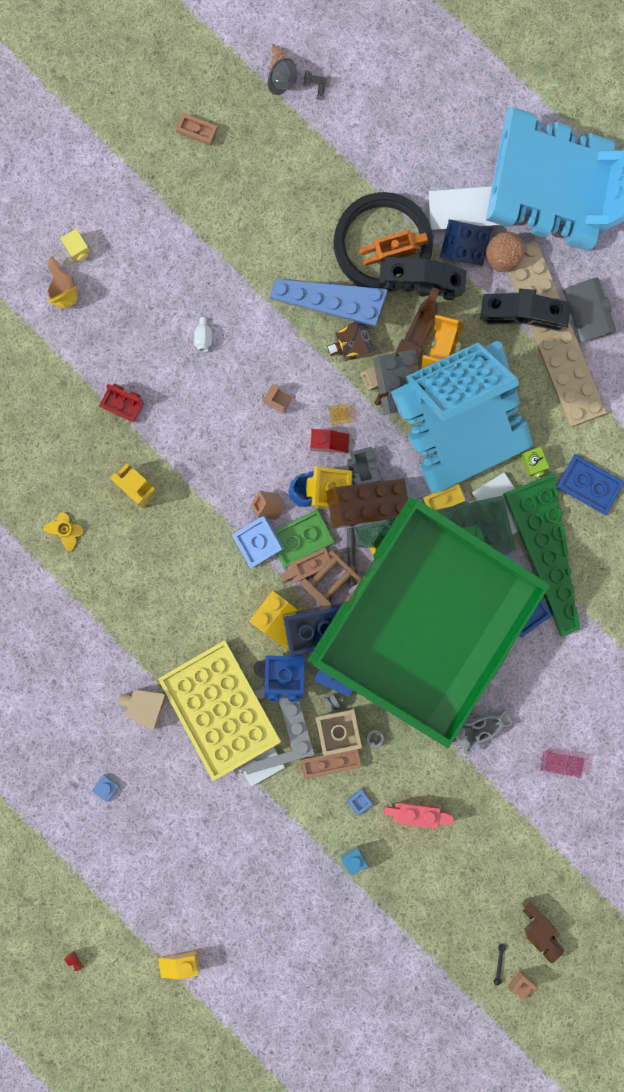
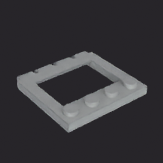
(297, 734)

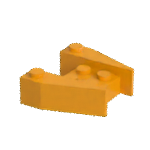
(447, 335)

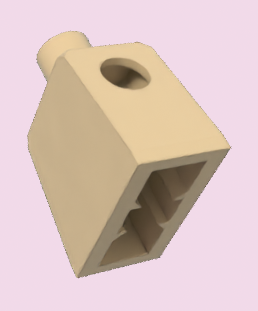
(143, 706)

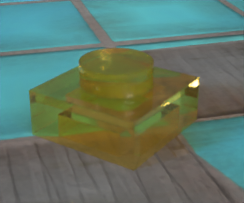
(339, 414)

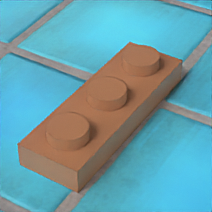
(330, 764)

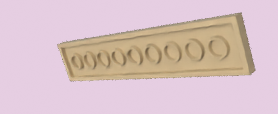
(558, 349)

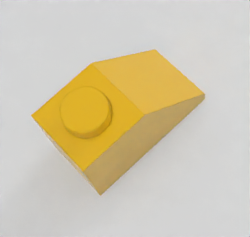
(179, 965)

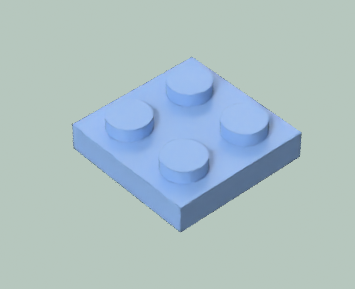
(258, 541)

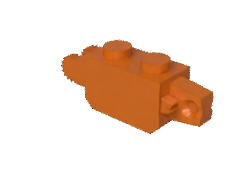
(395, 245)

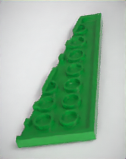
(540, 527)

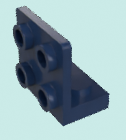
(465, 242)

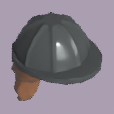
(282, 72)

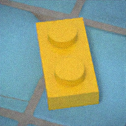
(446, 498)

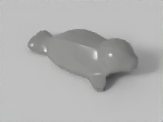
(481, 729)

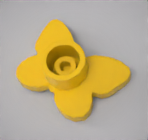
(64, 530)

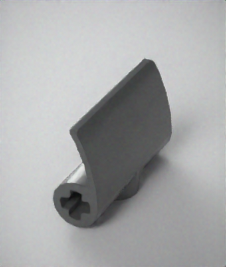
(590, 309)

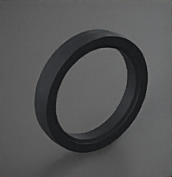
(371, 201)

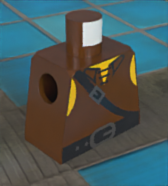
(352, 342)

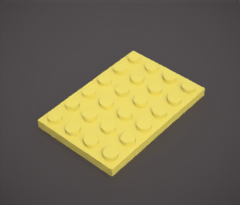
(219, 710)

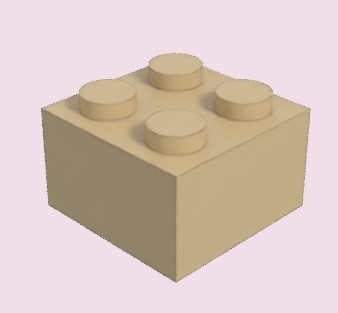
(338, 732)

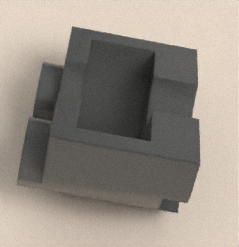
(363, 466)

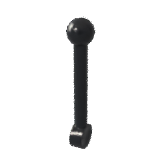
(502, 948)

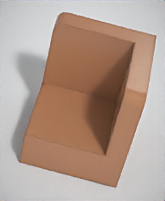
(277, 399)
(268, 505)
(521, 985)

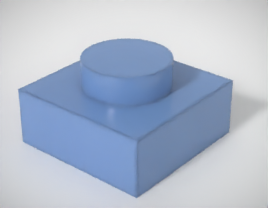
(105, 788)

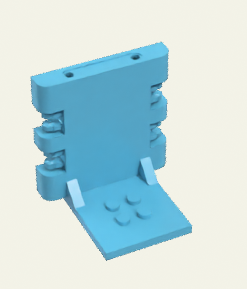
(556, 180)
(463, 414)

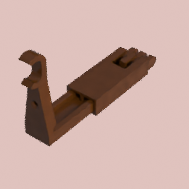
(418, 330)

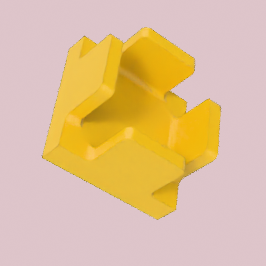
(324, 480)
(134, 485)

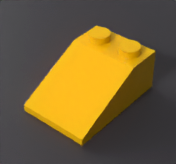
(270, 620)

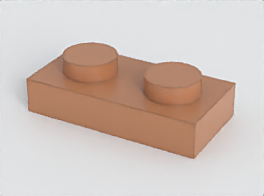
(196, 129)

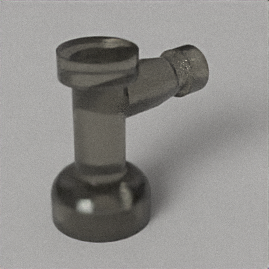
(321, 81)

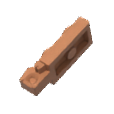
(306, 566)

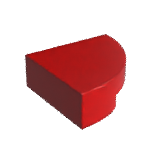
(72, 959)

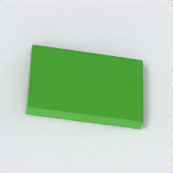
(303, 537)

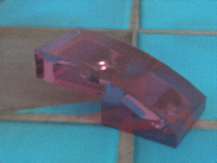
(562, 764)

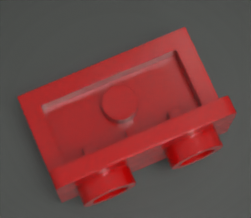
(122, 403)

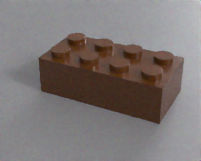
(366, 503)

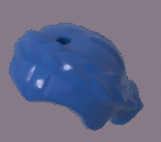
(298, 488)

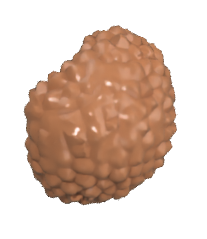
(505, 251)

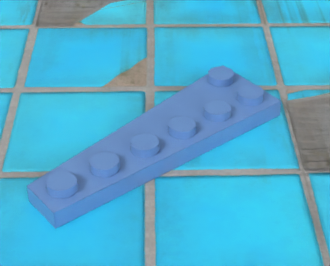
(346, 302)

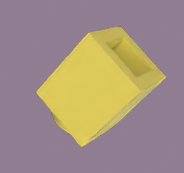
(75, 245)

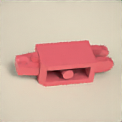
(418, 815)

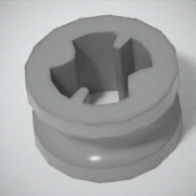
(332, 702)
(372, 744)

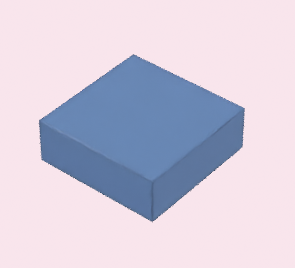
(359, 802)

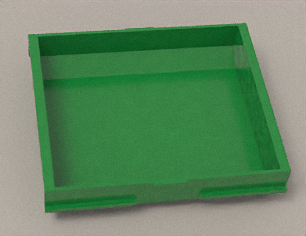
(429, 622)

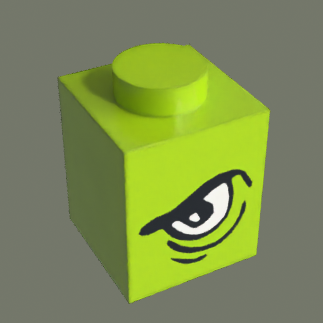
(534, 462)

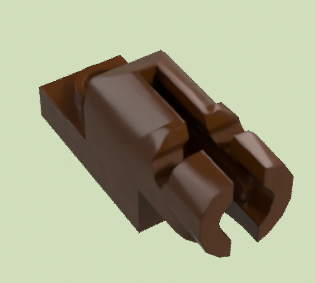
(541, 933)

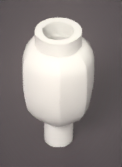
(202, 336)

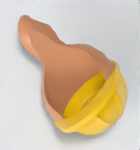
(62, 289)

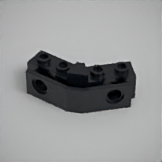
(422, 276)
(525, 309)

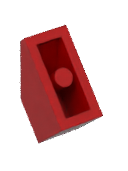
(329, 441)

